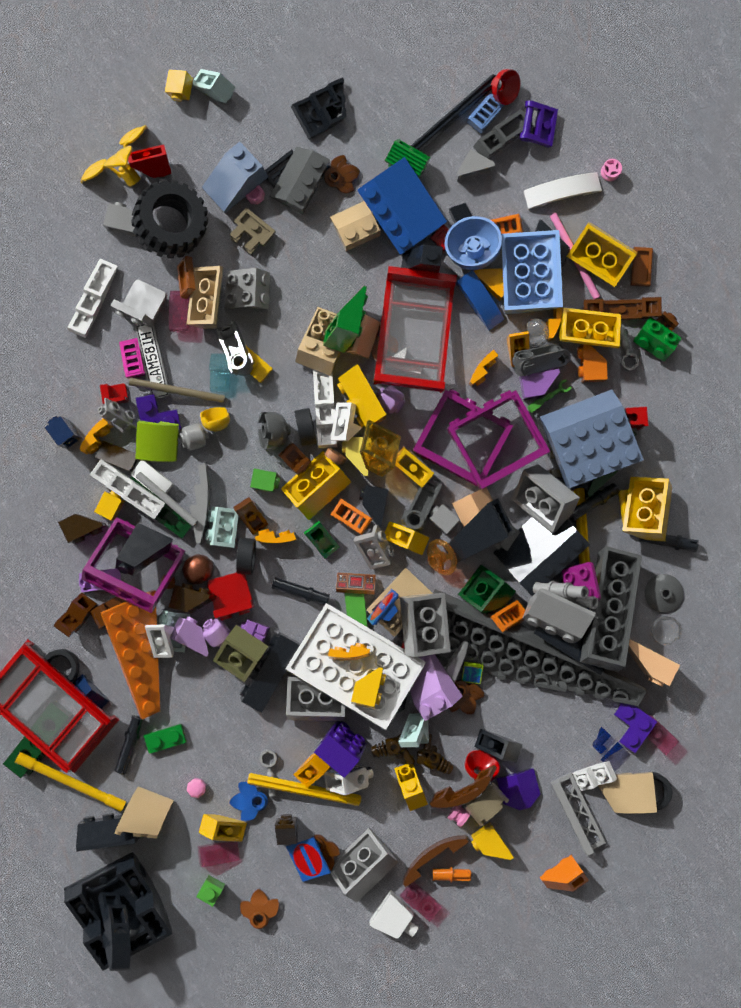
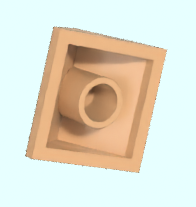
(363, 345)
(470, 505)

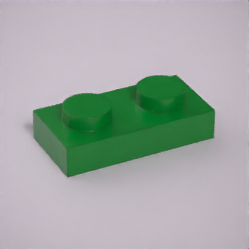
(165, 738)

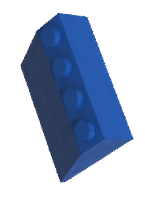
(402, 205)

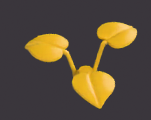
(129, 174)

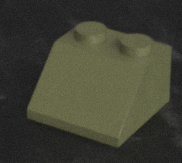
(240, 653)

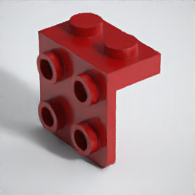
(231, 595)

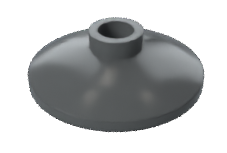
(654, 592)

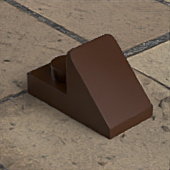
(250, 515)

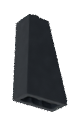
(483, 531)

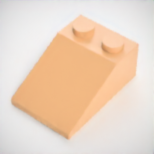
(657, 667)

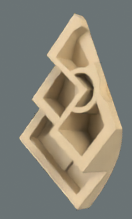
(631, 793)
(144, 814)

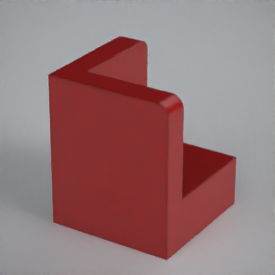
(114, 393)

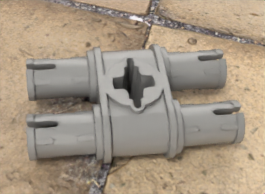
(567, 590)

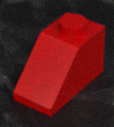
(151, 161)

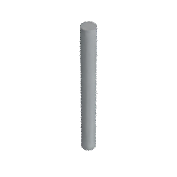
(167, 499)

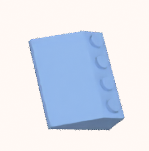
(531, 271)

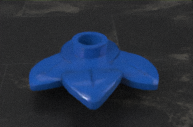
(246, 801)

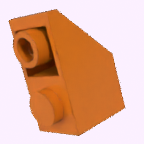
(593, 364)
(564, 876)

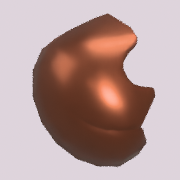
(197, 569)

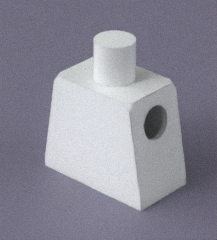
(393, 917)

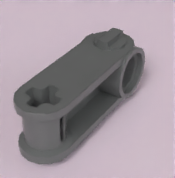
(235, 349)
(540, 359)
(422, 504)

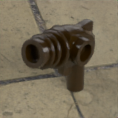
(392, 747)
(432, 759)

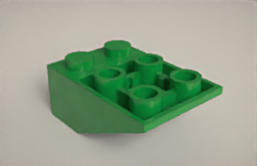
(346, 324)

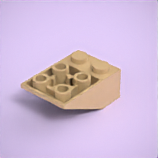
(311, 350)
(405, 585)

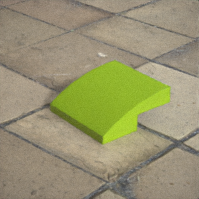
(157, 441)

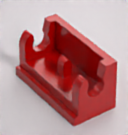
(637, 417)

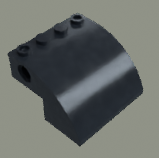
(136, 890)

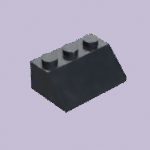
(100, 832)

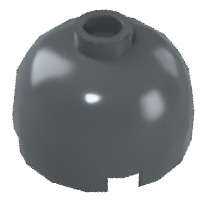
(273, 430)

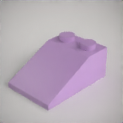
(433, 689)

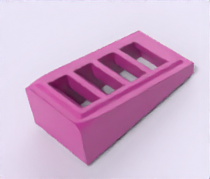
(133, 373)

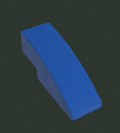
(480, 300)

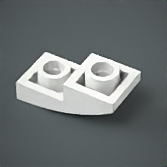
(155, 476)
(594, 775)

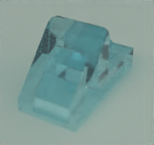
(219, 373)

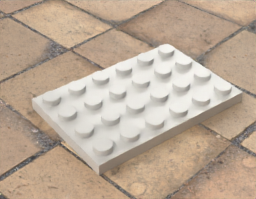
(338, 677)

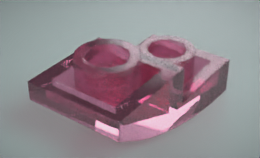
(178, 312)
(421, 901)

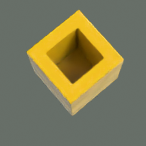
(179, 85)
(109, 505)

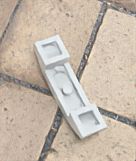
(562, 189)

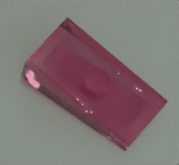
(662, 738)
(218, 853)

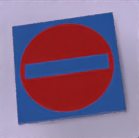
(385, 609)
(308, 859)

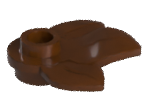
(344, 174)
(469, 694)
(328, 849)

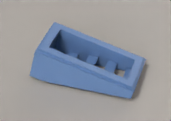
(476, 124)

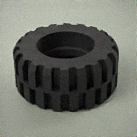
(179, 198)

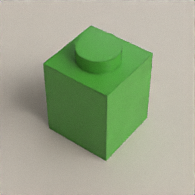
(264, 480)
(210, 890)

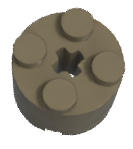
(486, 804)

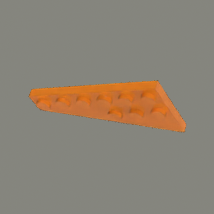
(131, 644)

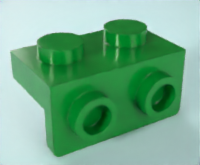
(657, 339)

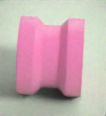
(613, 166)
(459, 815)

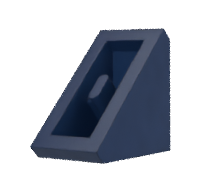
(91, 691)

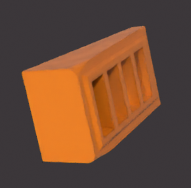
(517, 218)
(340, 508)
(518, 612)

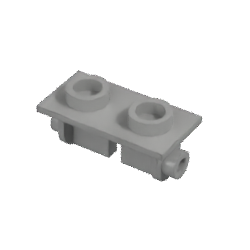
(124, 418)

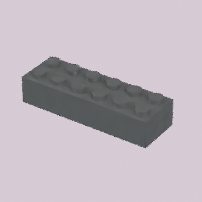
(610, 630)

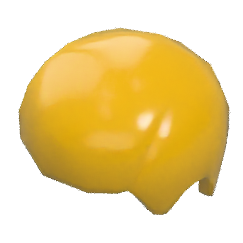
(215, 418)

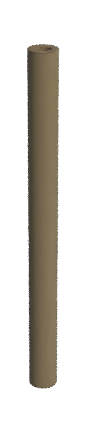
(176, 390)

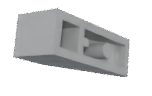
(119, 219)

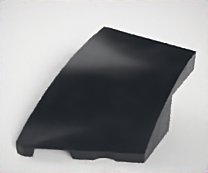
(321, 109)

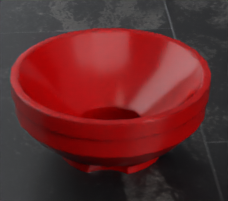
(509, 88)
(480, 760)

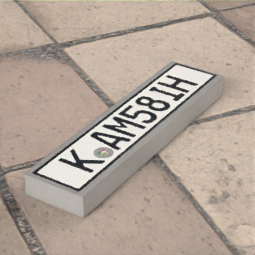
(152, 357)

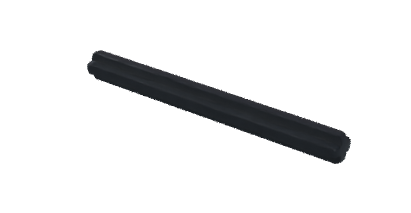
(454, 114)

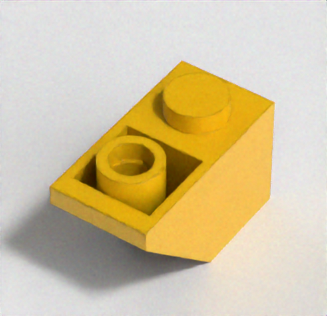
(367, 689)
(411, 786)

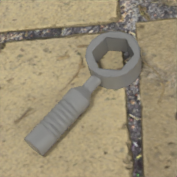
(625, 345)
(272, 792)

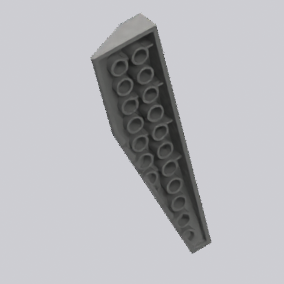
(528, 658)

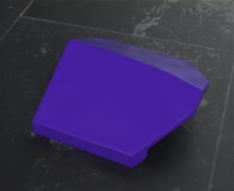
(520, 789)

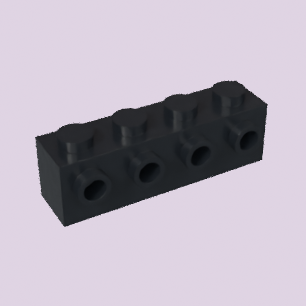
(270, 672)

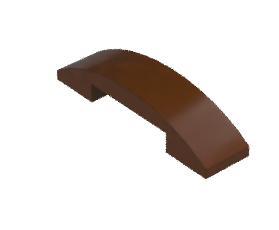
(628, 309)
(448, 798)
(453, 843)

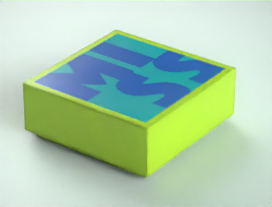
(472, 672)

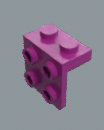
(583, 576)

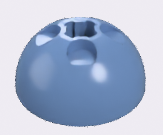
(473, 242)

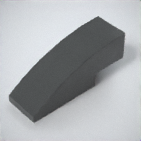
(501, 135)

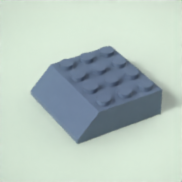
(591, 438)

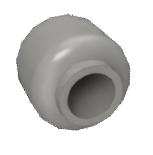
(193, 436)

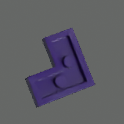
(149, 411)
(639, 723)

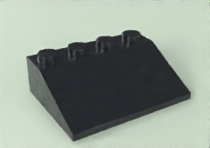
(540, 554)

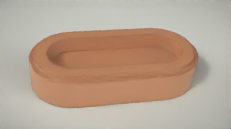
(335, 456)

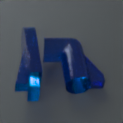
(602, 737)

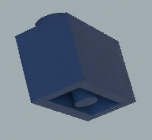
(62, 432)

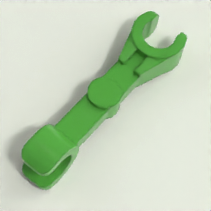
(538, 403)

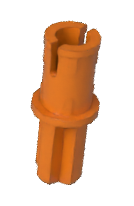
(451, 874)

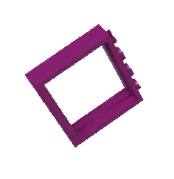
(488, 407)
(447, 465)
(119, 588)

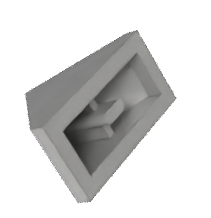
(474, 165)

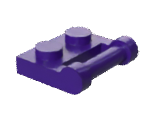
(544, 124)

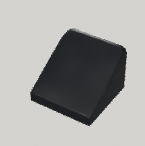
(459, 212)

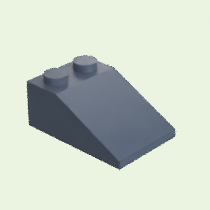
(234, 177)

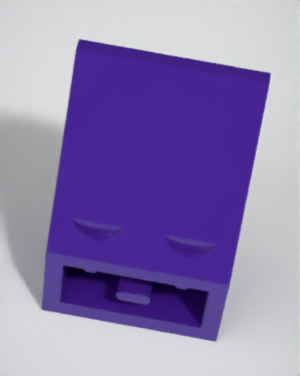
(341, 748)

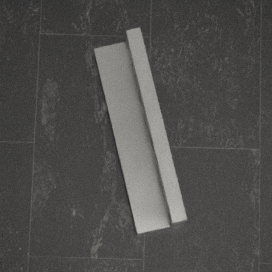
(573, 819)

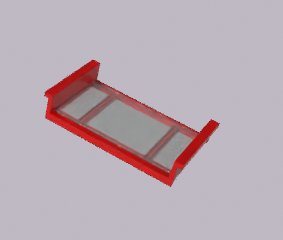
(415, 329)
(51, 710)

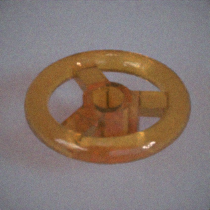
(438, 558)

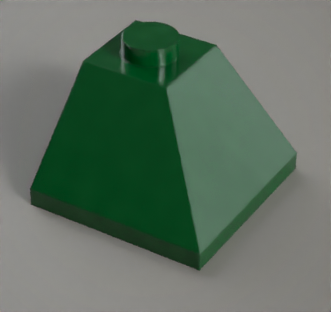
(486, 591)

